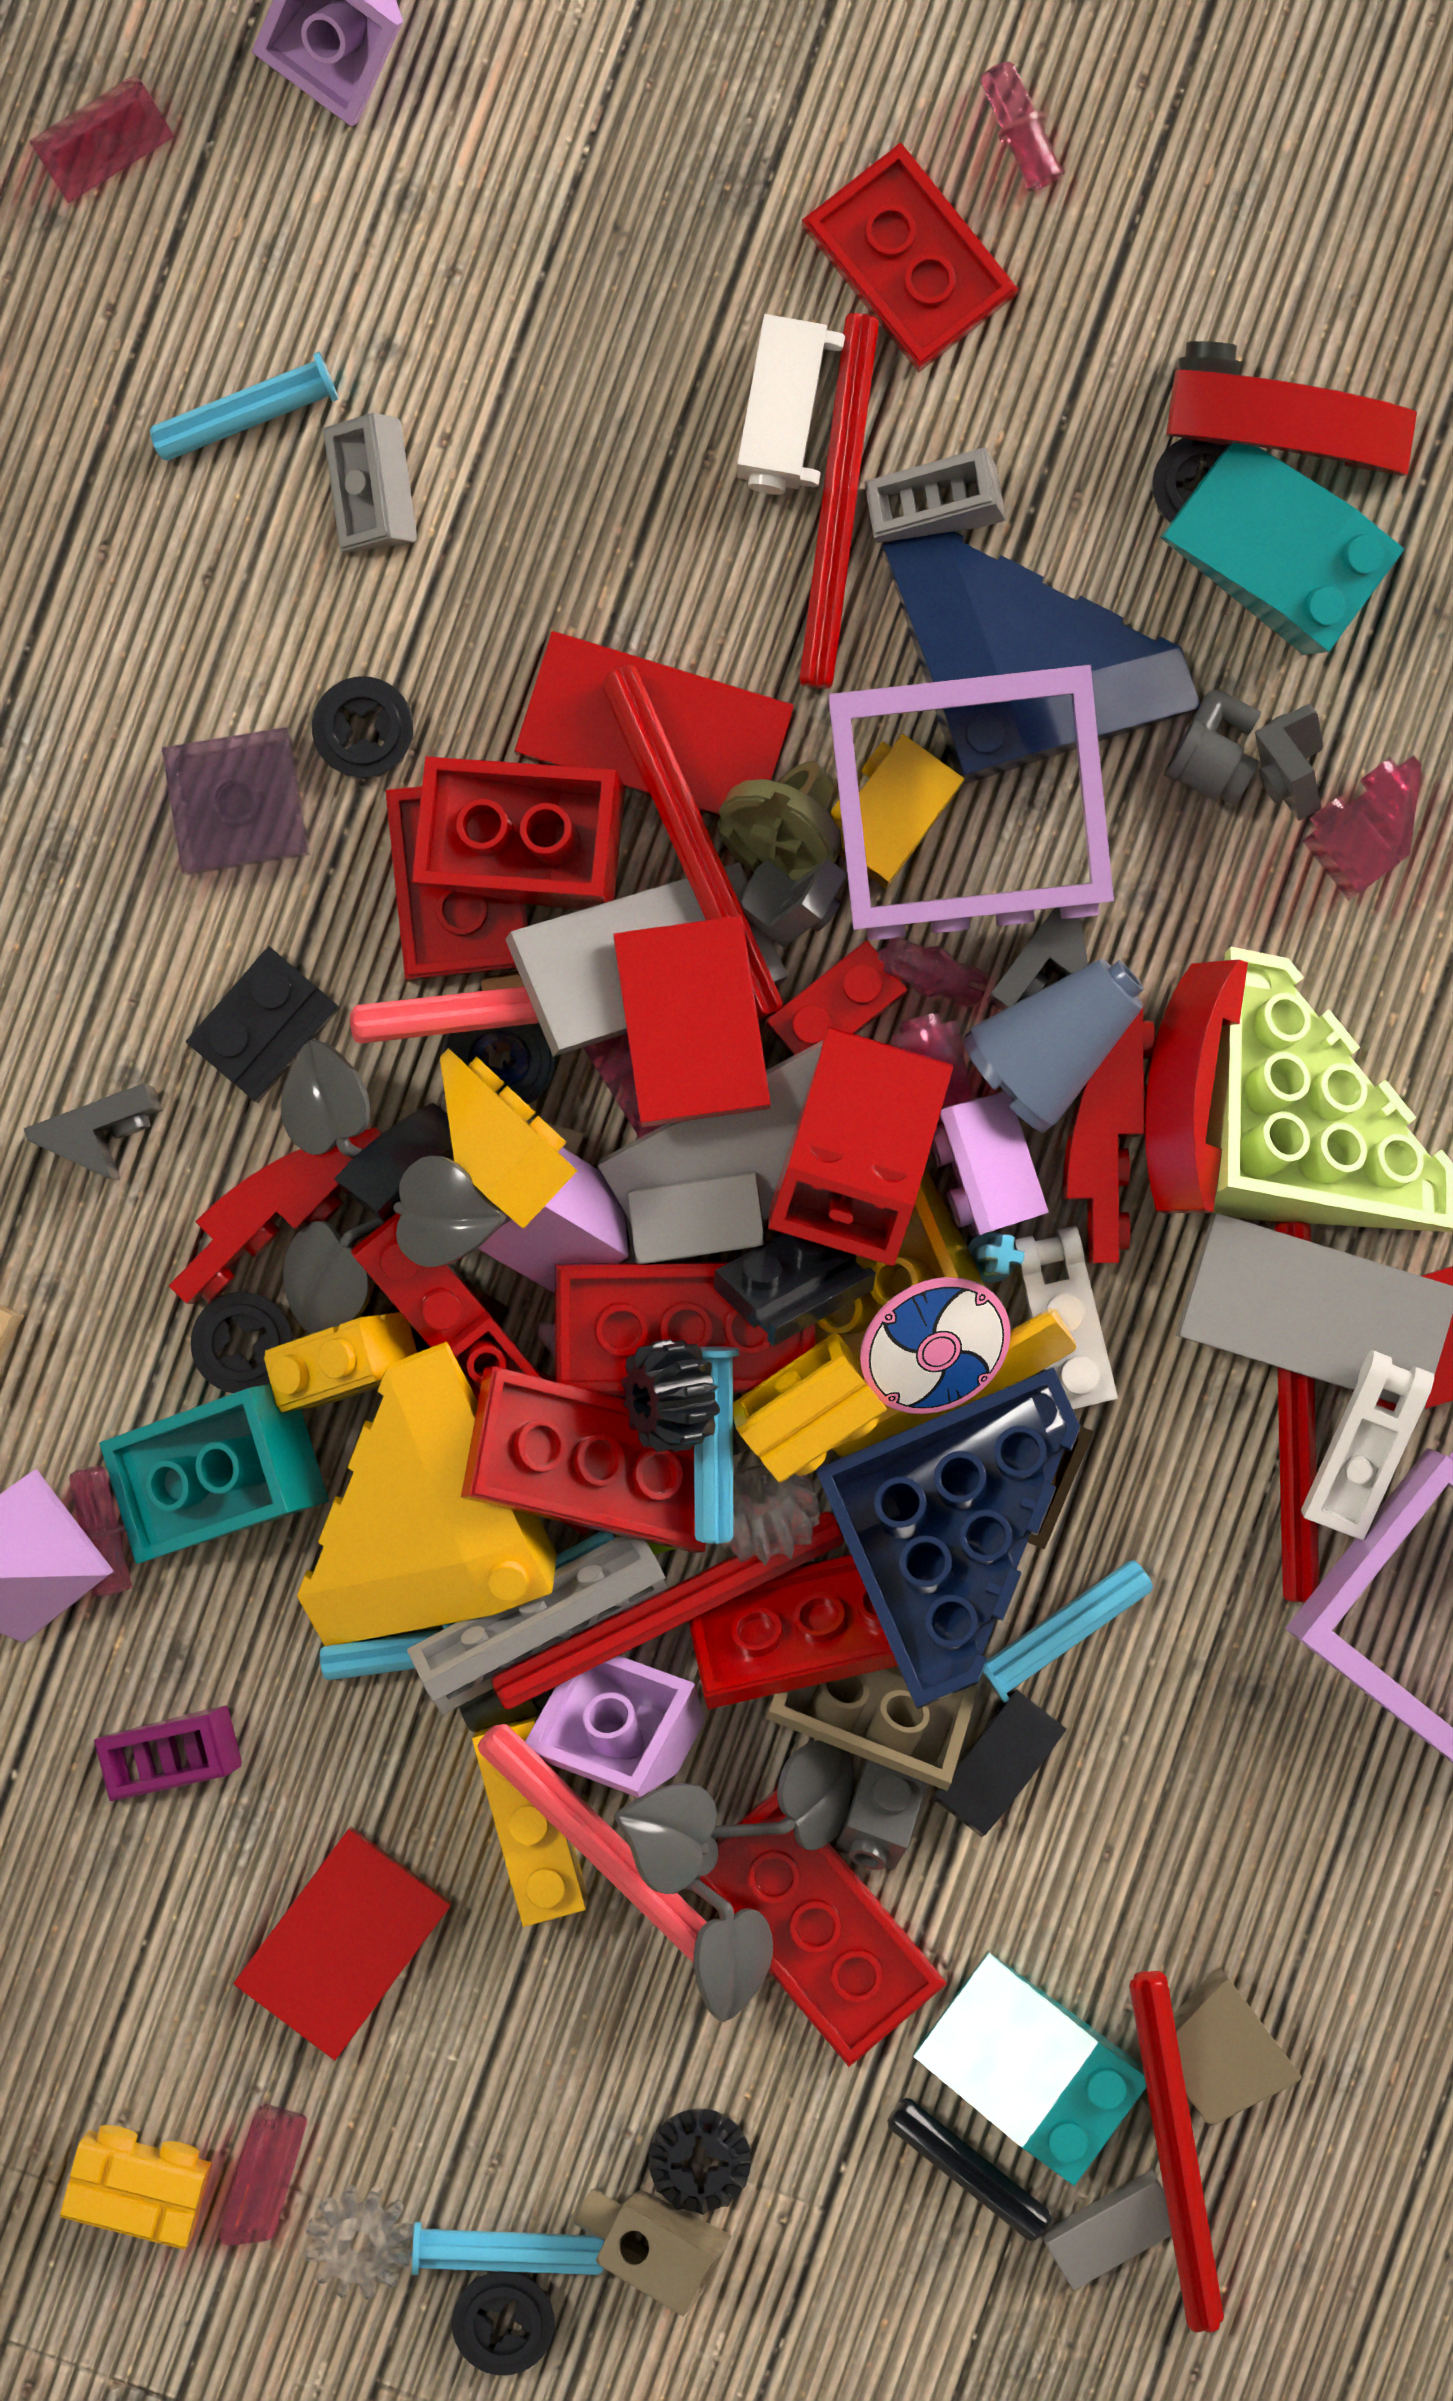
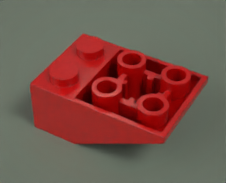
(860, 1146)

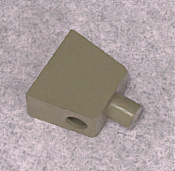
(1227, 2052)
(679, 2253)

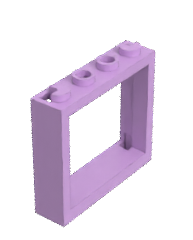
(1008, 907)
(1350, 1578)

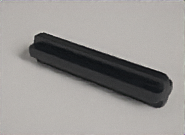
(969, 2169)

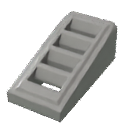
(959, 515)

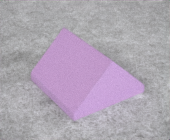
(574, 1227)

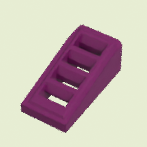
(207, 1742)

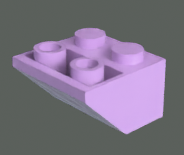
(987, 1165)

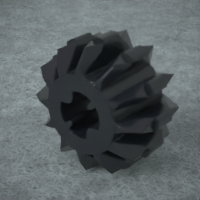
(670, 1395)

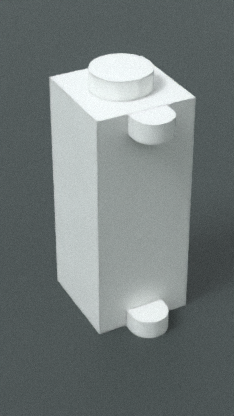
(783, 404)

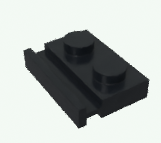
(262, 1024)
(791, 1284)

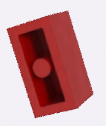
(842, 998)

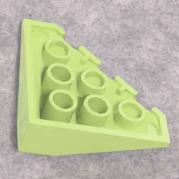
(1306, 1125)

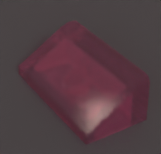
(101, 138)
(263, 2176)

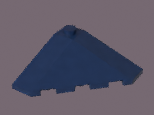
(998, 619)
(945, 1522)

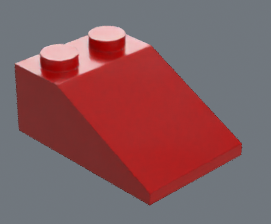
(520, 831)

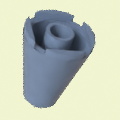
(1055, 1039)

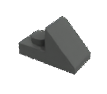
(1057, 945)
(80, 1132)

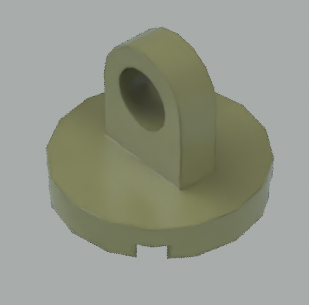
(781, 821)

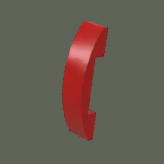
(1292, 419)
(1181, 1083)

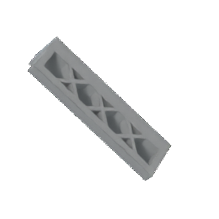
(464, 1656)

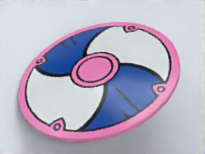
(935, 1345)

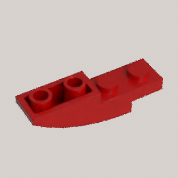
(1093, 1164)
(243, 1219)
(440, 1307)

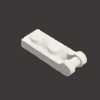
(1087, 1370)
(1367, 1446)

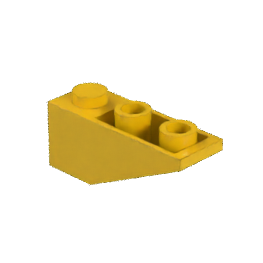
(493, 1142)

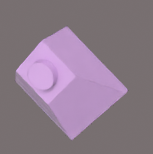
(330, 48)
(43, 1558)
(620, 1725)

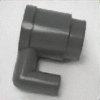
(1209, 760)

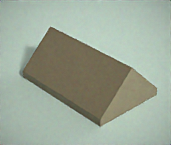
(880, 1722)

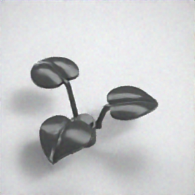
(438, 1207)
(676, 1845)

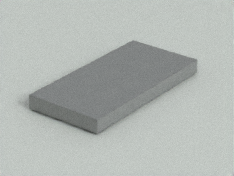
(573, 962)
(718, 1144)
(1310, 1306)

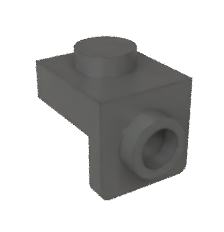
(1283, 755)
(789, 907)
(881, 1817)

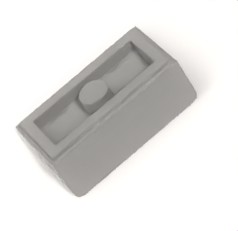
(370, 483)
(696, 1217)
(1110, 2230)

